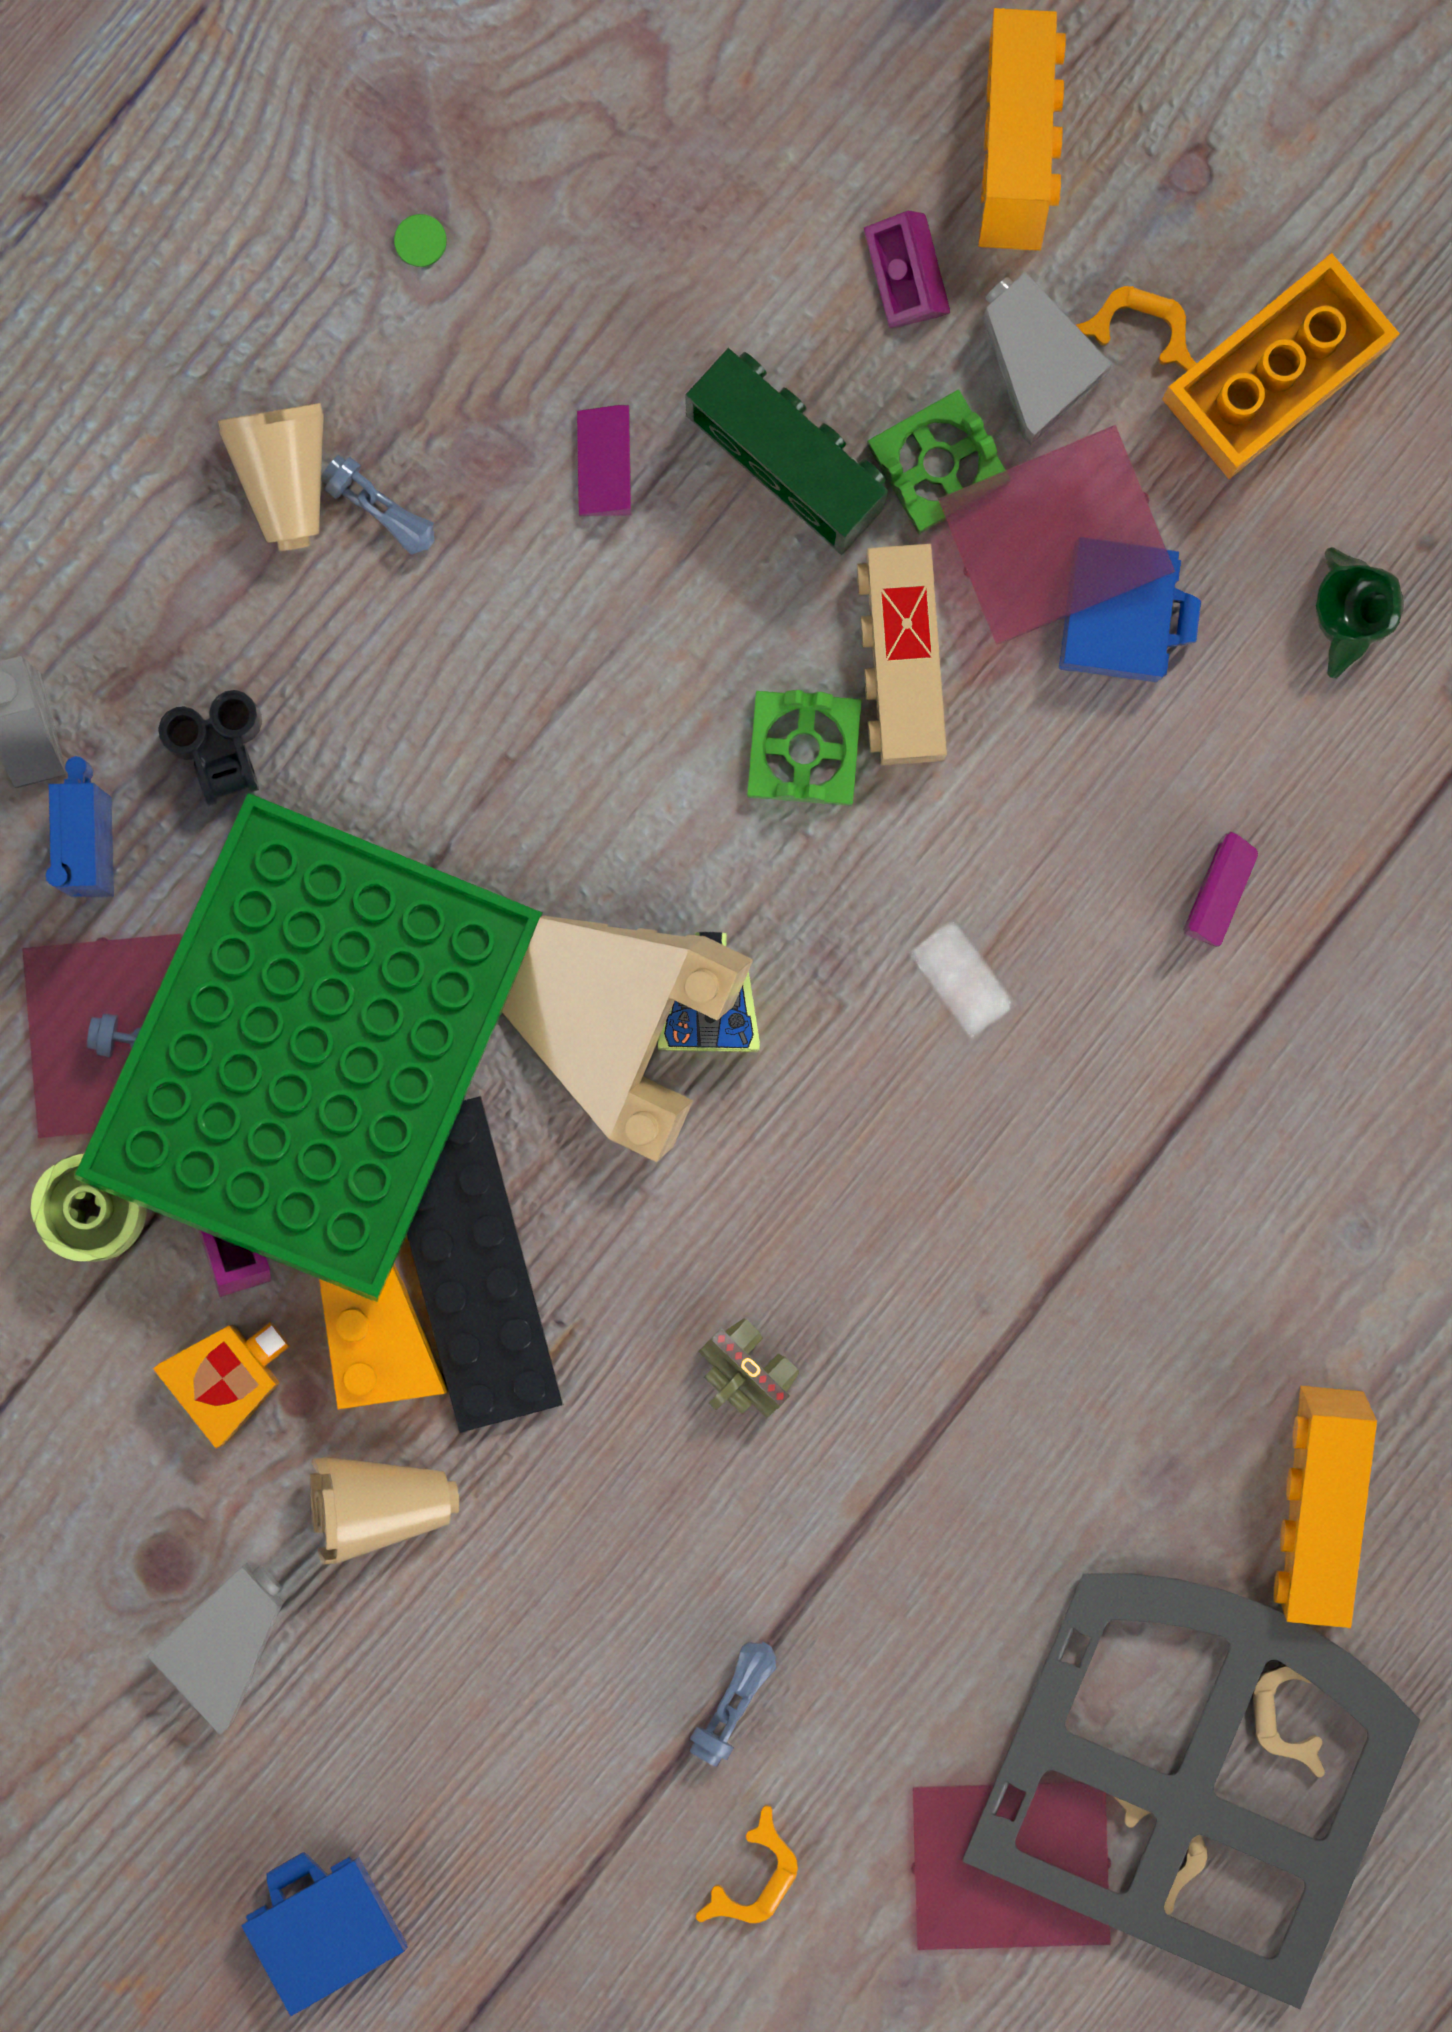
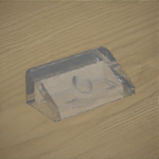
(962, 978)

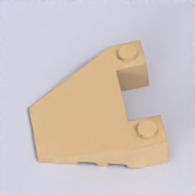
(596, 1007)

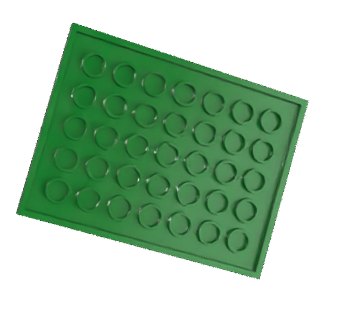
(310, 1047)

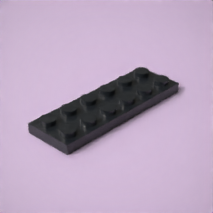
(479, 1283)

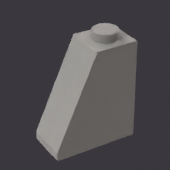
(1040, 354)
(26, 726)
(220, 1645)

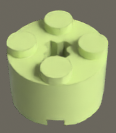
(63, 1224)

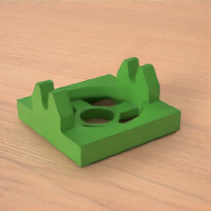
(888, 444)
(846, 716)

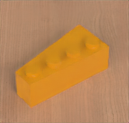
(1021, 129)
(378, 1346)
(1326, 1506)

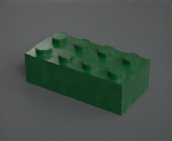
(786, 450)

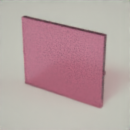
(1056, 535)
(63, 993)
(977, 1910)

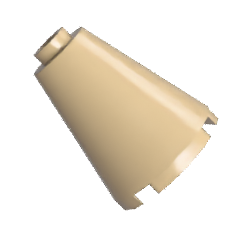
(280, 469)
(375, 1505)

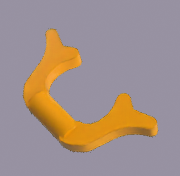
(1150, 304)
(774, 1890)

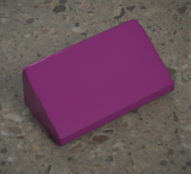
(906, 269)
(604, 461)
(1221, 890)

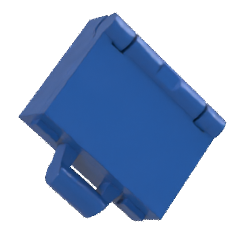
(1131, 631)
(80, 834)
(323, 1931)

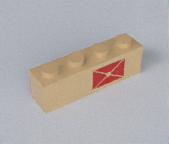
(904, 654)

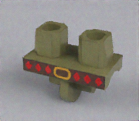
(740, 1377)

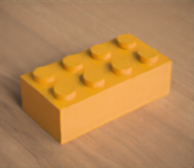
(1280, 366)

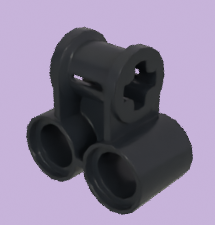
(217, 749)

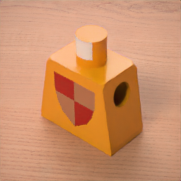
(224, 1378)

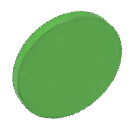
(420, 240)

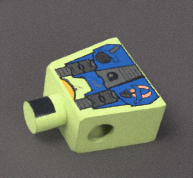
(695, 1031)

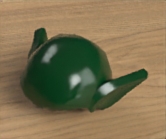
(1355, 608)

